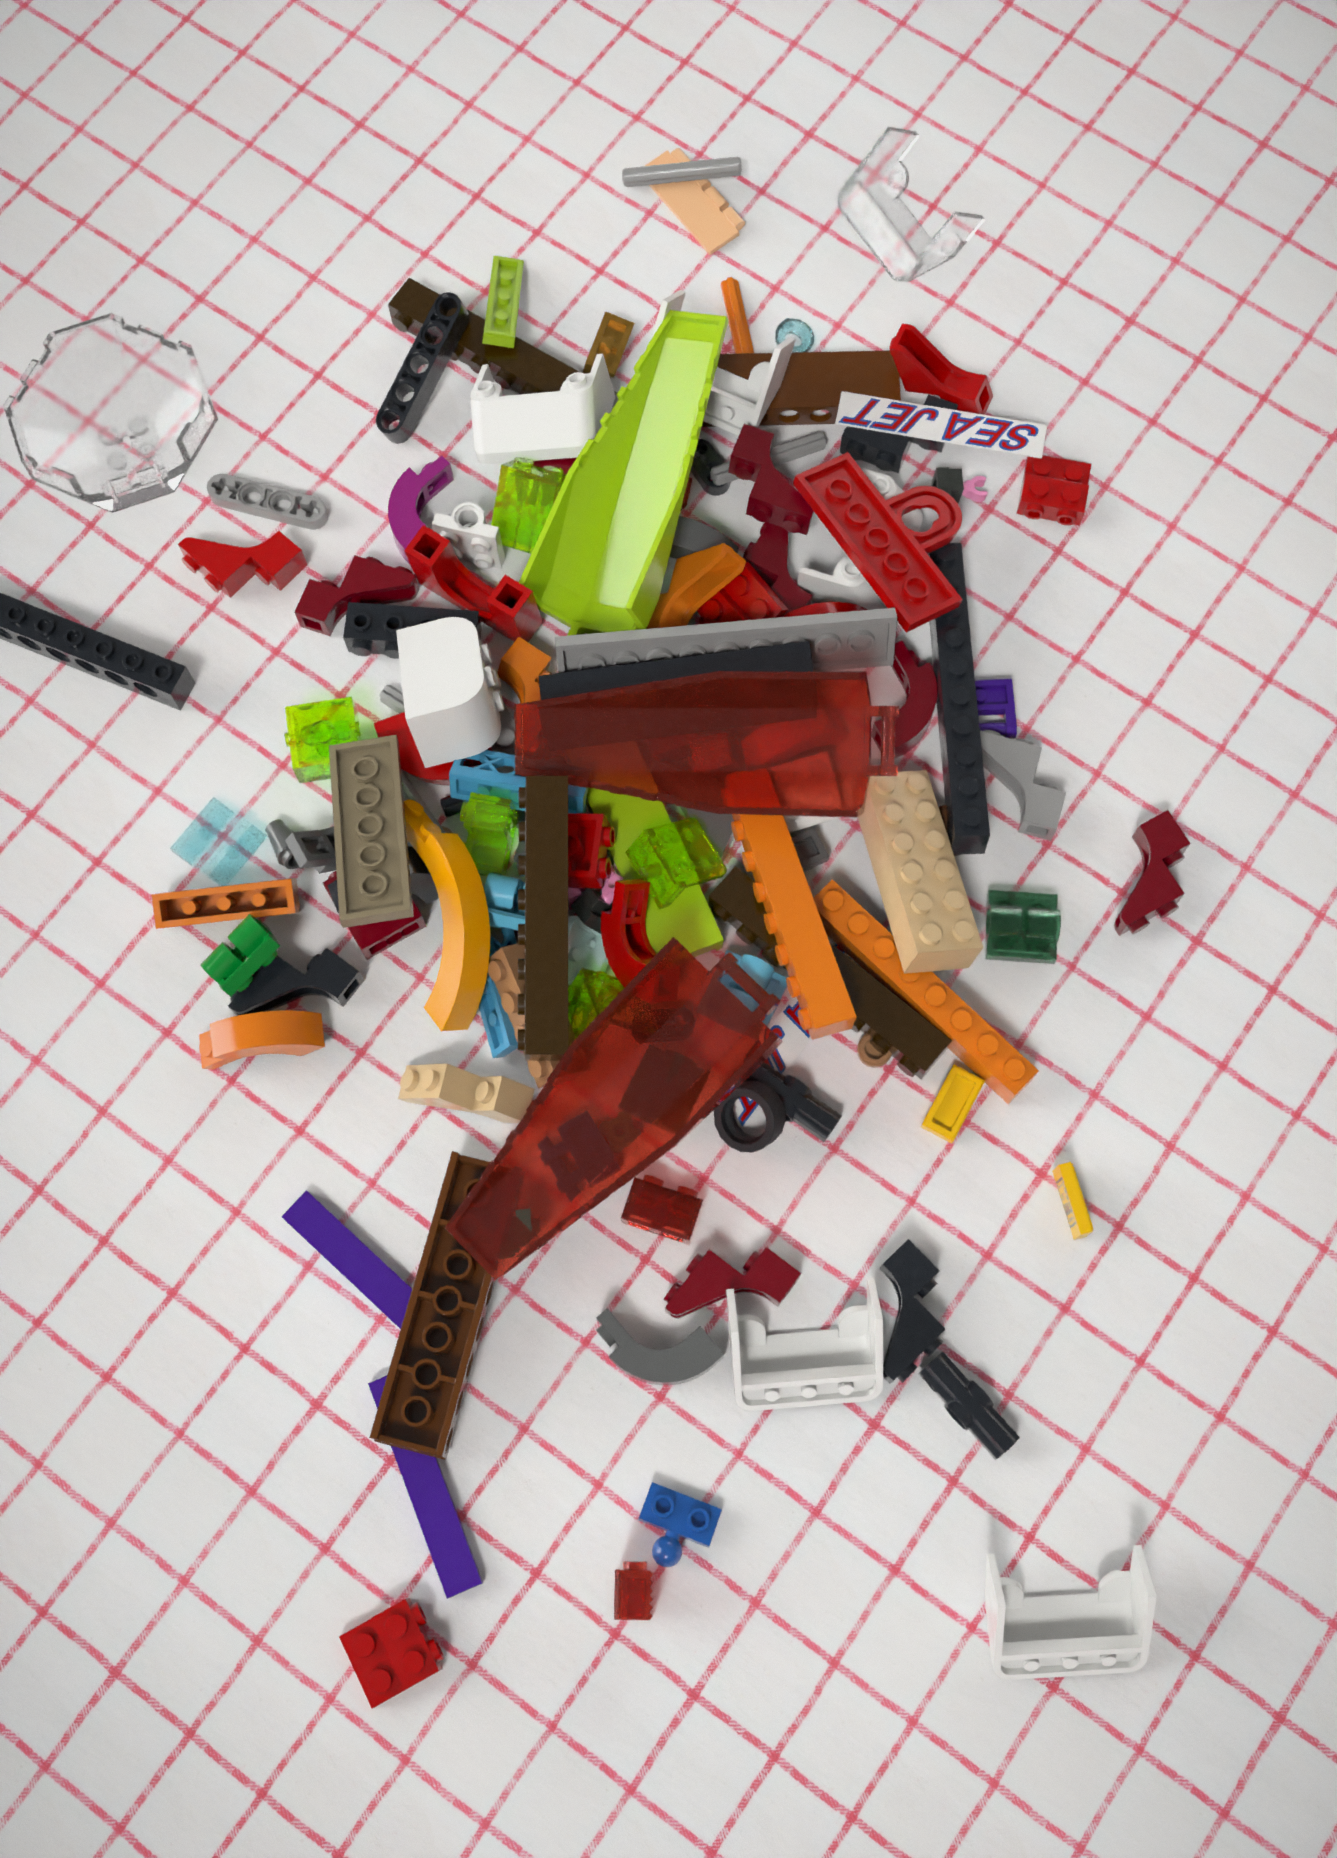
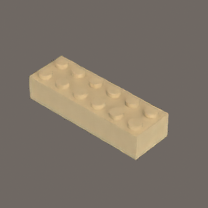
(918, 875)

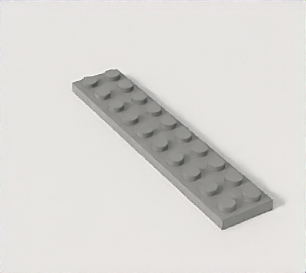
(835, 641)

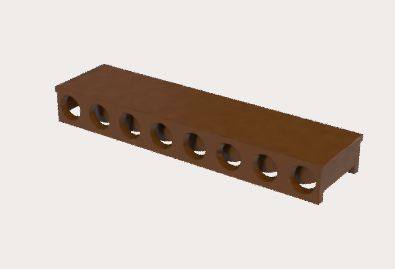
(816, 382)
(437, 1331)

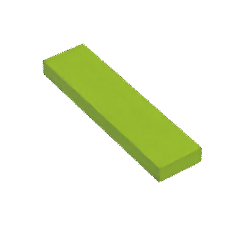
(503, 302)

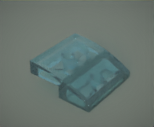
(218, 842)

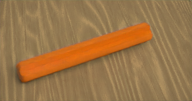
(736, 316)

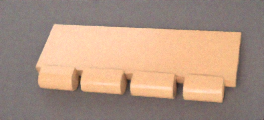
(698, 206)

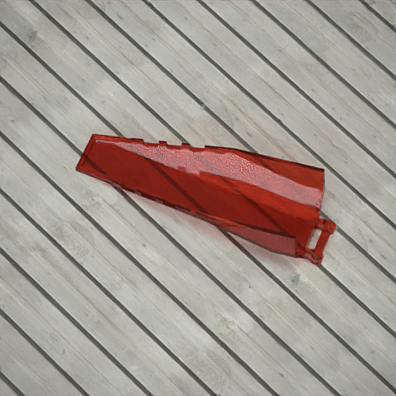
(717, 741)
(617, 1103)

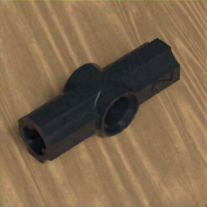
(798, 1102)
(969, 1405)

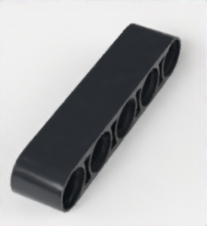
(422, 353)

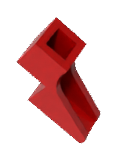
(930, 372)
(232, 566)

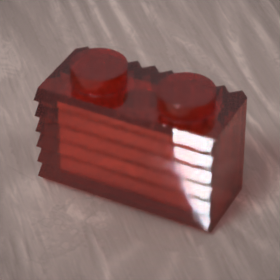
(662, 1209)
(633, 1591)

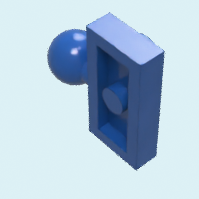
(679, 1517)

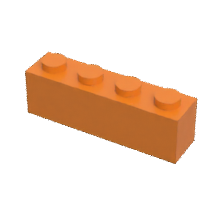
(225, 903)

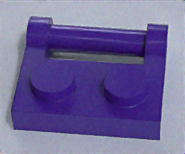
(997, 698)

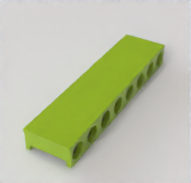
(689, 915)

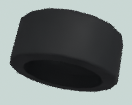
(771, 1106)

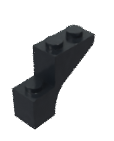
(886, 449)
(282, 983)
(914, 1326)

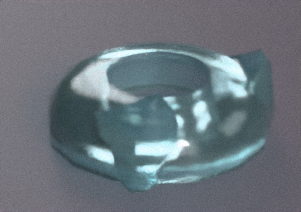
(796, 327)

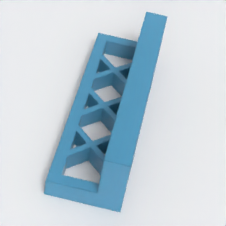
(488, 781)
(495, 1020)

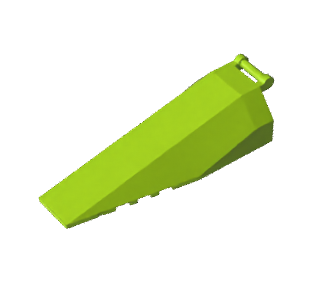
(622, 498)

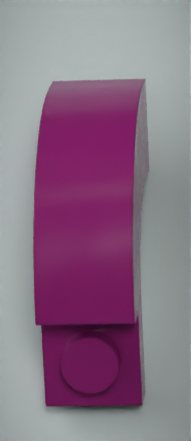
(410, 497)

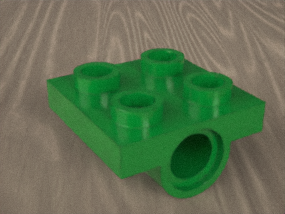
(235, 966)

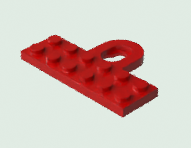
(878, 541)

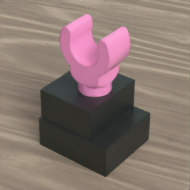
(952, 482)
(592, 903)

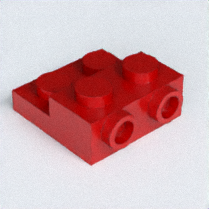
(1054, 490)
(742, 599)
(587, 849)
(392, 1651)

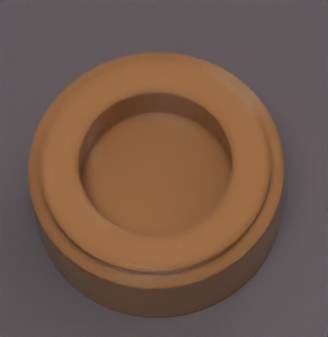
(869, 1055)

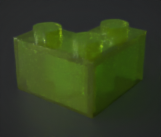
(490, 830)

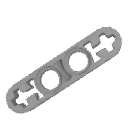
(269, 497)

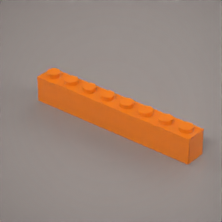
(795, 923)
(972, 1037)

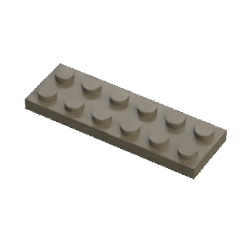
(370, 832)

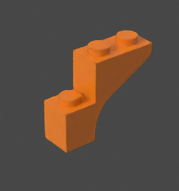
(695, 582)
(521, 669)

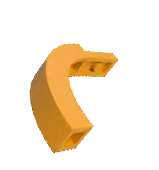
(464, 919)

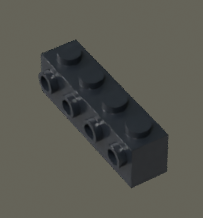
(373, 626)

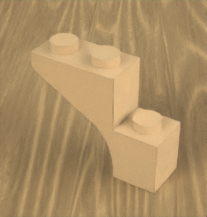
(463, 1091)

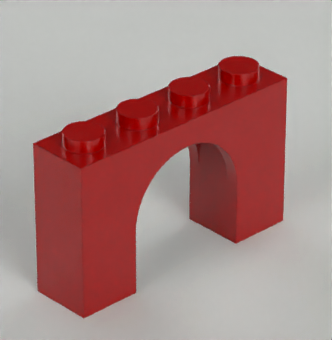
(507, 608)

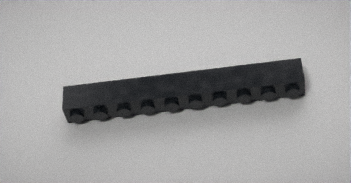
(958, 715)

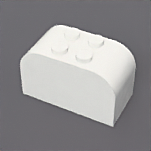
(449, 690)

